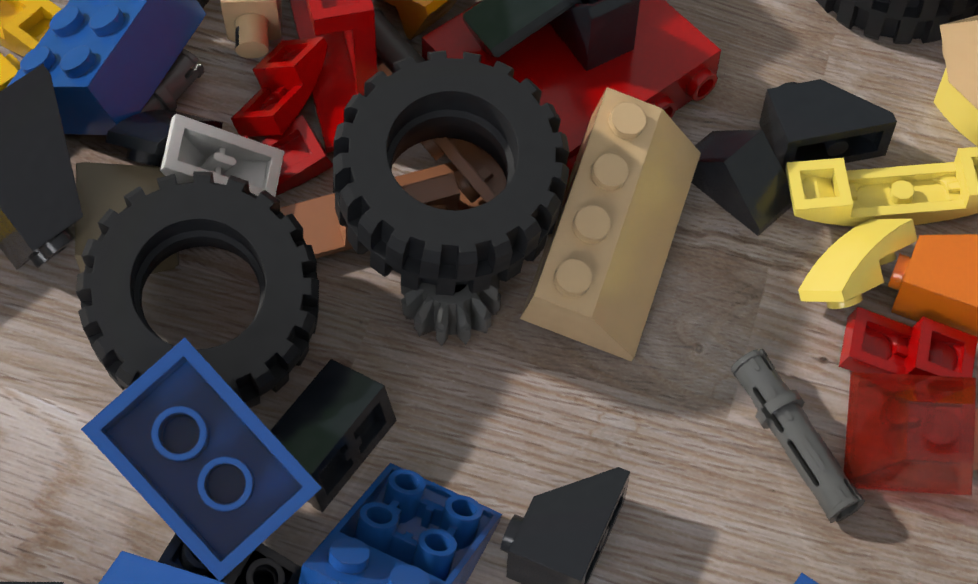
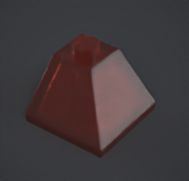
(910, 433)

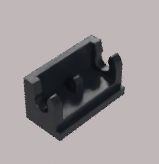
(335, 427)

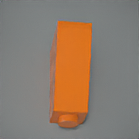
(939, 281)

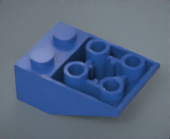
(404, 535)

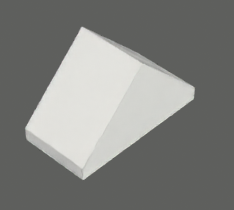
(206, 148)

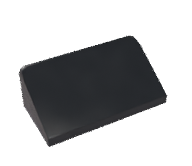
(505, 23)

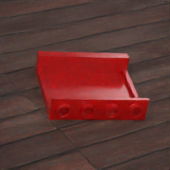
(350, 54)
(666, 68)

